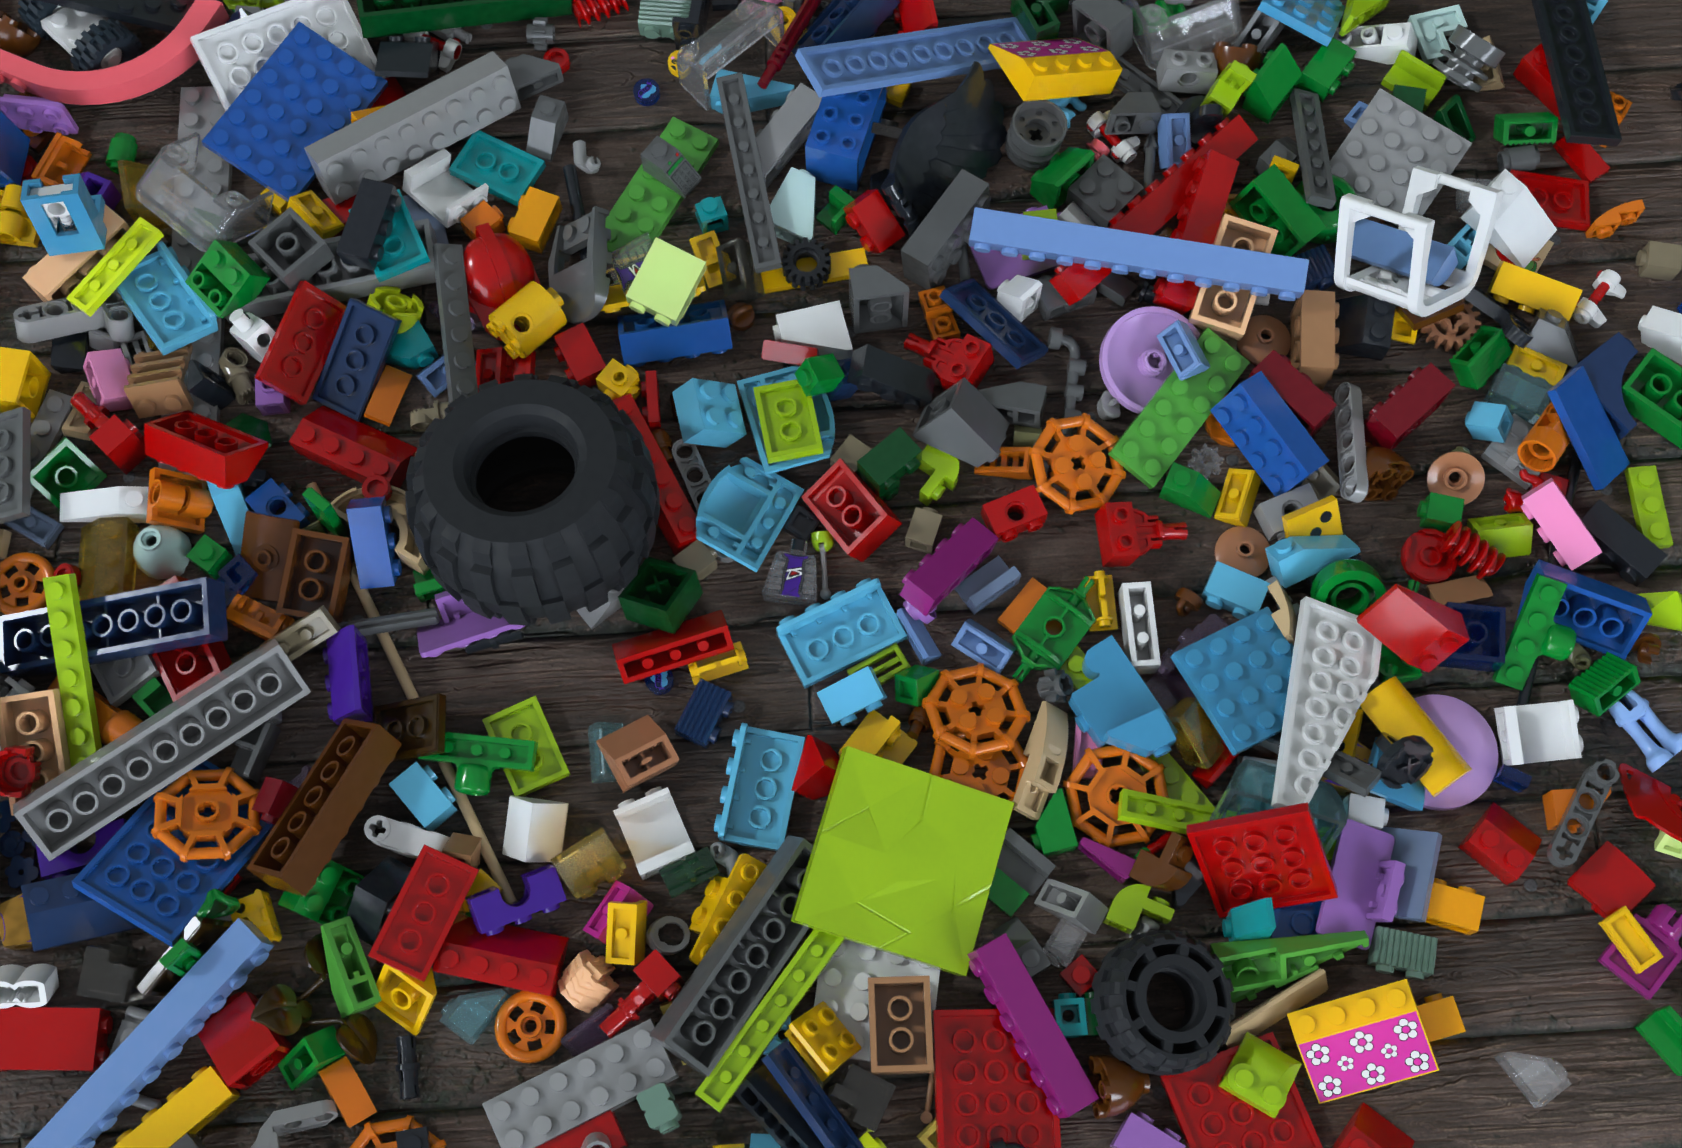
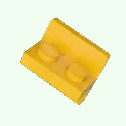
(882, 738)
(822, 1040)

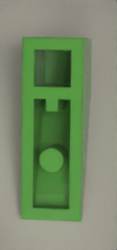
(348, 968)

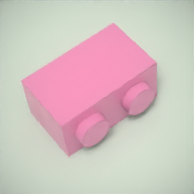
(107, 376)

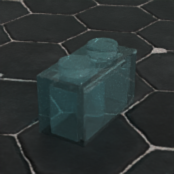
(1520, 392)

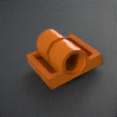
(178, 501)

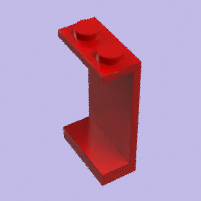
(54, 1038)

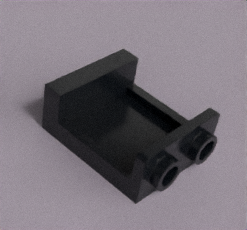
(689, 29)

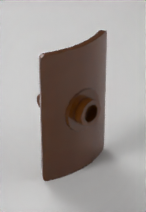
(266, 550)

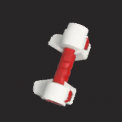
(449, 50)
(1122, 150)
(1605, 284)

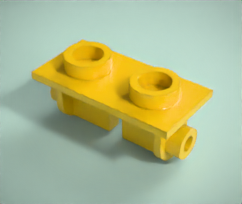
(1102, 602)
(719, 665)

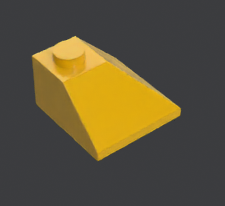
(405, 997)

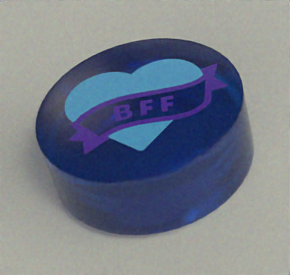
(646, 92)
(660, 683)

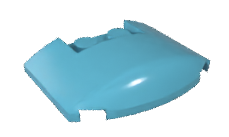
(822, 409)
(745, 512)

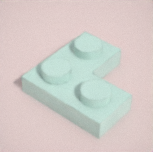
(1433, 27)

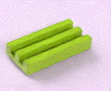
(879, 656)

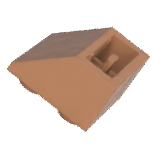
(637, 752)

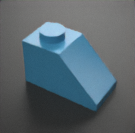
(1143, 735)

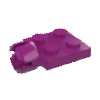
(1665, 933)

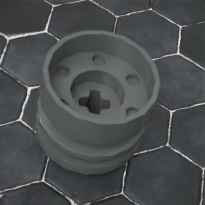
(1468, 58)
(1035, 134)

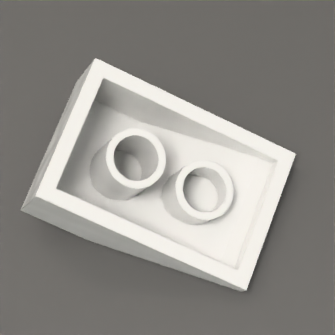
(1520, 223)

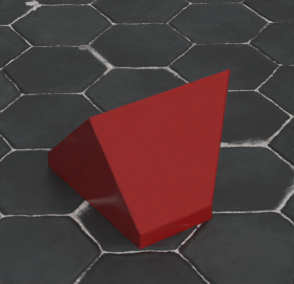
(815, 769)

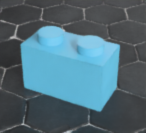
(1234, 591)
(852, 696)
(423, 796)

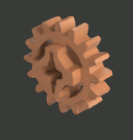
(1445, 334)

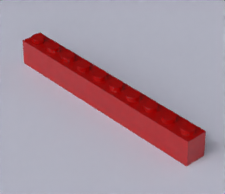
(1158, 205)

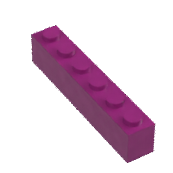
(1032, 1026)

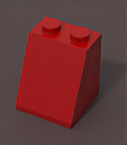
(240, 1046)

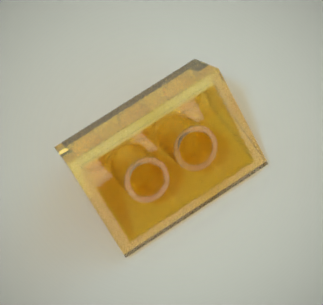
(107, 557)

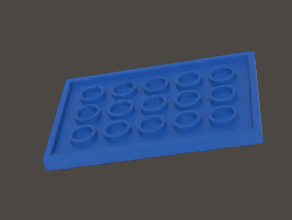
(290, 104)
(149, 882)

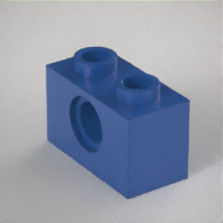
(271, 497)

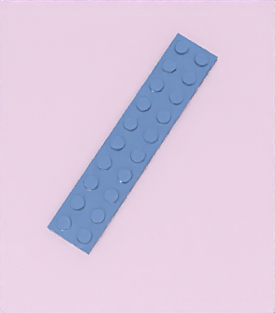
(905, 56)

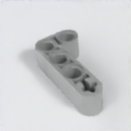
(61, 318)

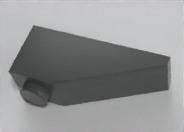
(1019, 402)

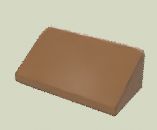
(1462, 590)

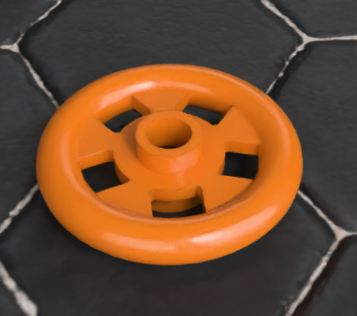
(22, 561)
(550, 1042)

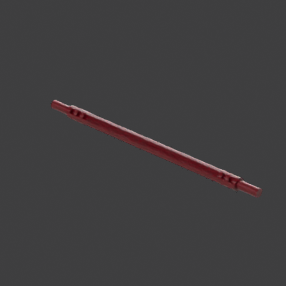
(788, 41)

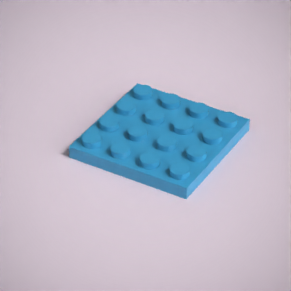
(1240, 679)

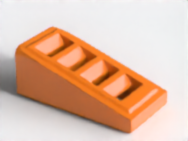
(1015, 471)

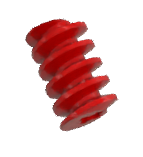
(586, 8)
(1472, 550)

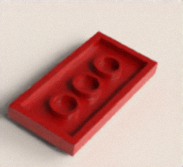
(301, 343)
(423, 913)

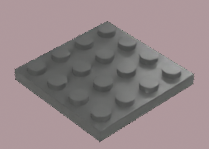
(15, 464)

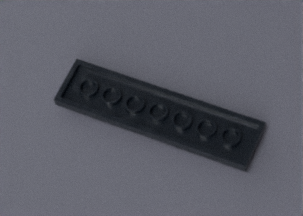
(1577, 72)

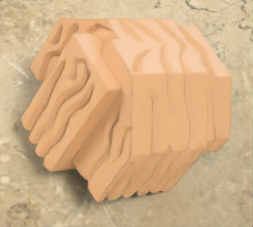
(587, 981)

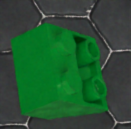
(1272, 84)
(226, 278)
(328, 898)

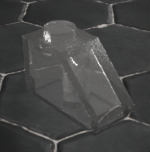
(1535, 1076)

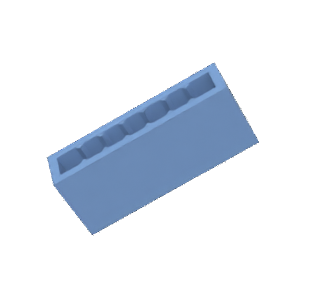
(1393, 248)

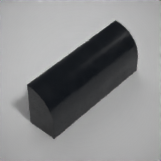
(775, 1111)

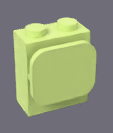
(666, 283)

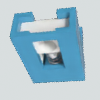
(65, 215)

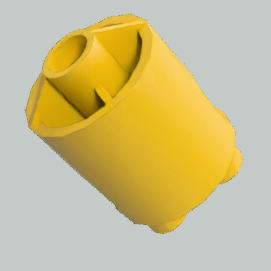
(535, 312)

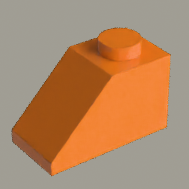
(1555, 804)

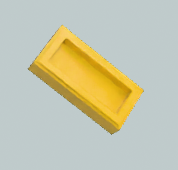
(1631, 939)

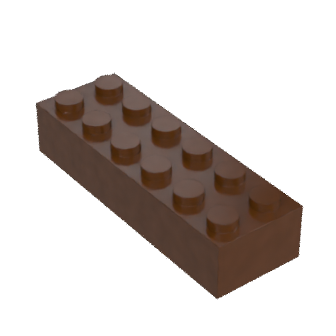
(324, 806)

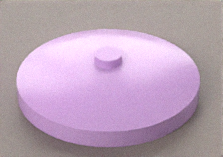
(1133, 358)
(1474, 742)

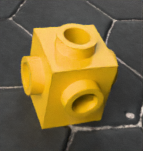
(619, 380)

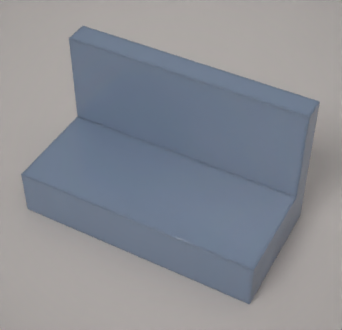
(987, 584)

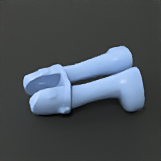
(1640, 710)

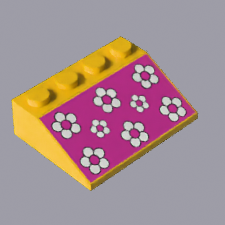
(1057, 68)
(1363, 1041)

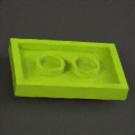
(787, 421)
(528, 722)

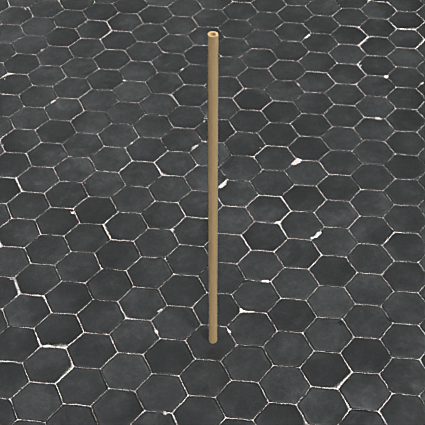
(446, 768)

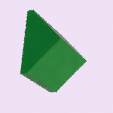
(65, 471)

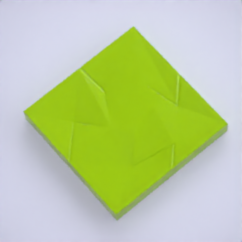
(903, 861)

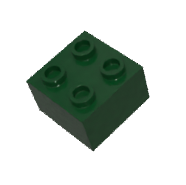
(661, 595)

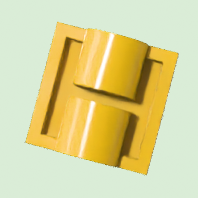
(14, 222)

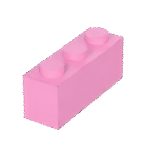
(1560, 525)

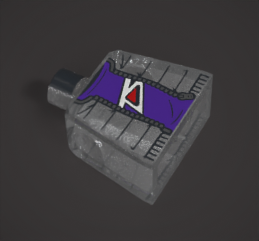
(628, 260)
(792, 577)

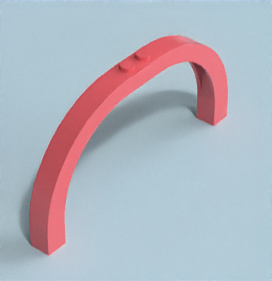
(120, 82)

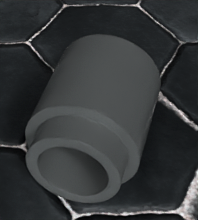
(1518, 158)

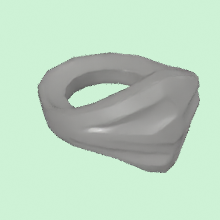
(654, 942)

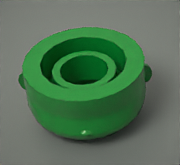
(1331, 218)
(1347, 574)

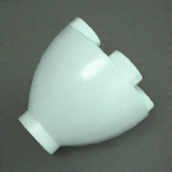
(161, 551)

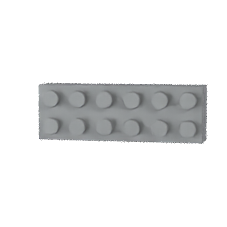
(580, 1089)

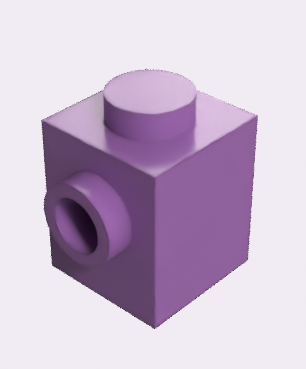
(269, 400)

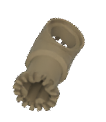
(237, 375)
(423, 418)

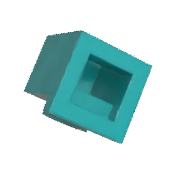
(710, 210)
(1068, 1002)

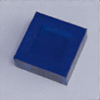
(1512, 778)

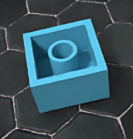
(709, 413)

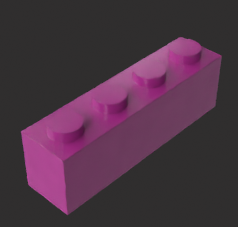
(948, 566)

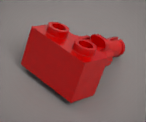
(954, 358)
(115, 438)
(1131, 533)
(658, 981)

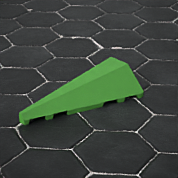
(1278, 961)

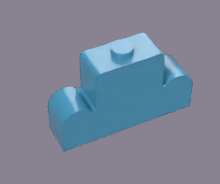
(1113, 695)

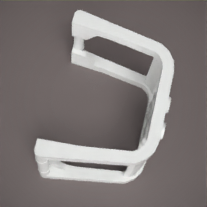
(1413, 292)

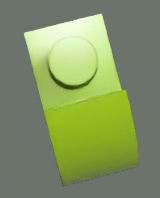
(1229, 86)
(943, 472)
(1132, 902)

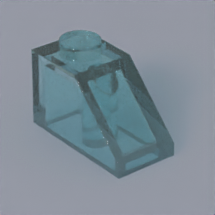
(472, 1013)

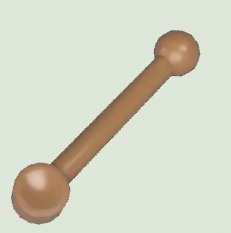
(926, 1116)

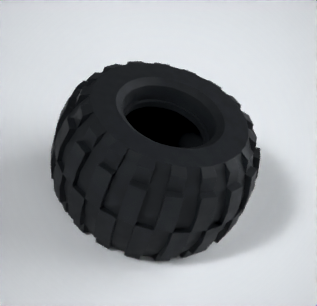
(545, 556)

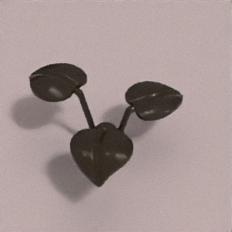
(285, 1013)

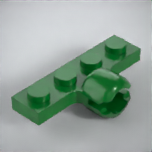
(1536, 633)
(479, 757)

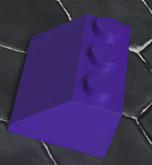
(348, 676)

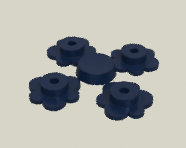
(12, 845)

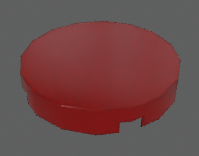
(1423, 558)

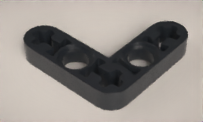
(1512, 325)

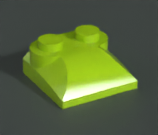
(1260, 1075)

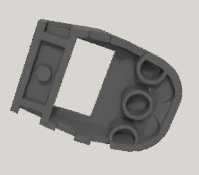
(584, 284)

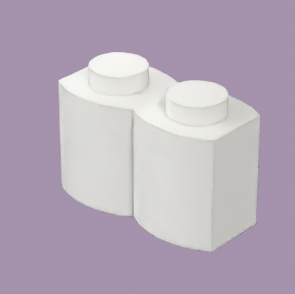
(27, 986)

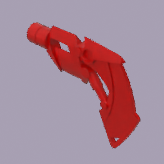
(1652, 801)

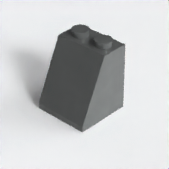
(963, 425)

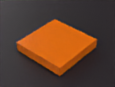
(1021, 607)

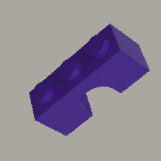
(71, 861)
(541, 892)

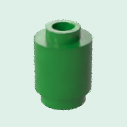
(121, 147)

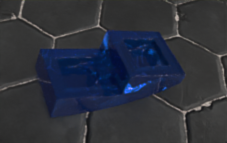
(237, 577)

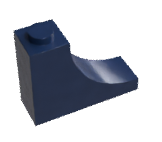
(1605, 371)

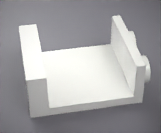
(439, 192)
(1538, 732)
(653, 831)

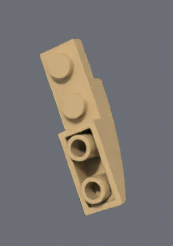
(1045, 763)

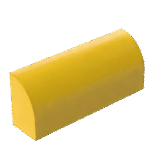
(1400, 715)

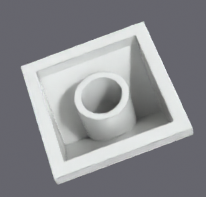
(534, 829)

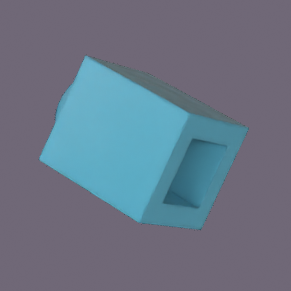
(1489, 421)

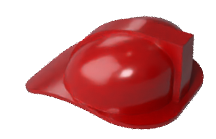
(495, 271)

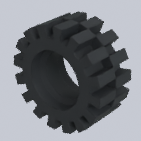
(806, 249)

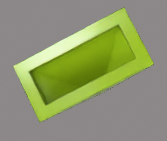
(1665, 609)

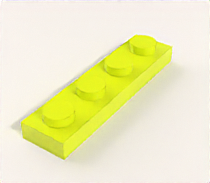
(115, 266)

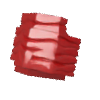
(18, 771)

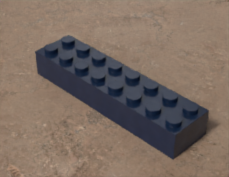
(121, 626)

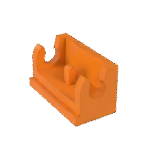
(61, 158)
(256, 617)

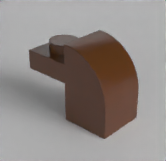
(1167, 870)

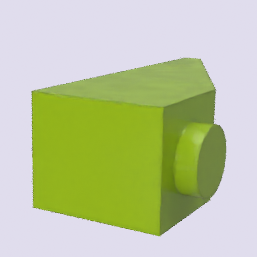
(1358, 12)

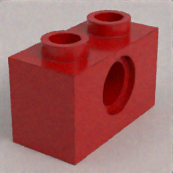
(1026, 503)

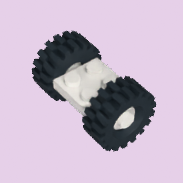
(87, 37)

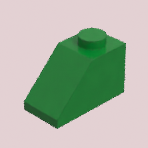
(1190, 490)
(1054, 829)
(310, 1056)

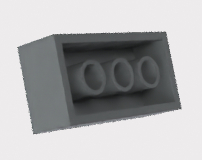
(944, 231)

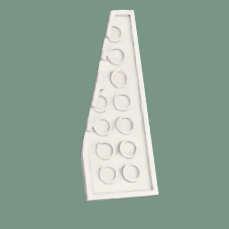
(1327, 683)

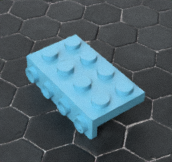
(165, 303)
(840, 632)
(759, 788)

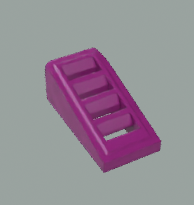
(1110, 860)

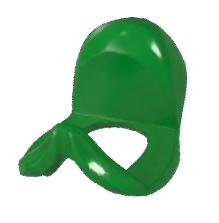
(215, 904)

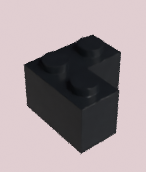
(375, 898)

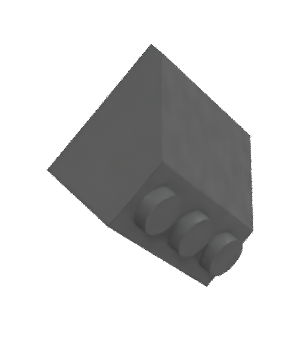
(876, 299)

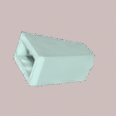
(795, 206)

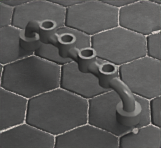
(1075, 368)

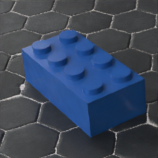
(1269, 434)

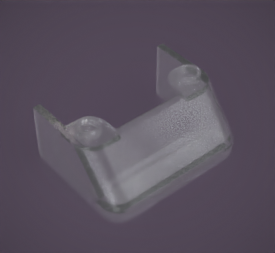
(1189, 30)
(726, 42)
(193, 207)

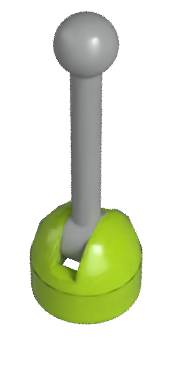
(822, 542)

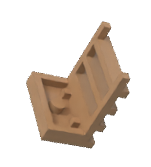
(158, 383)

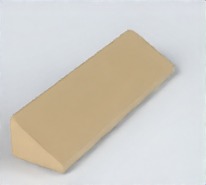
(1278, 1006)

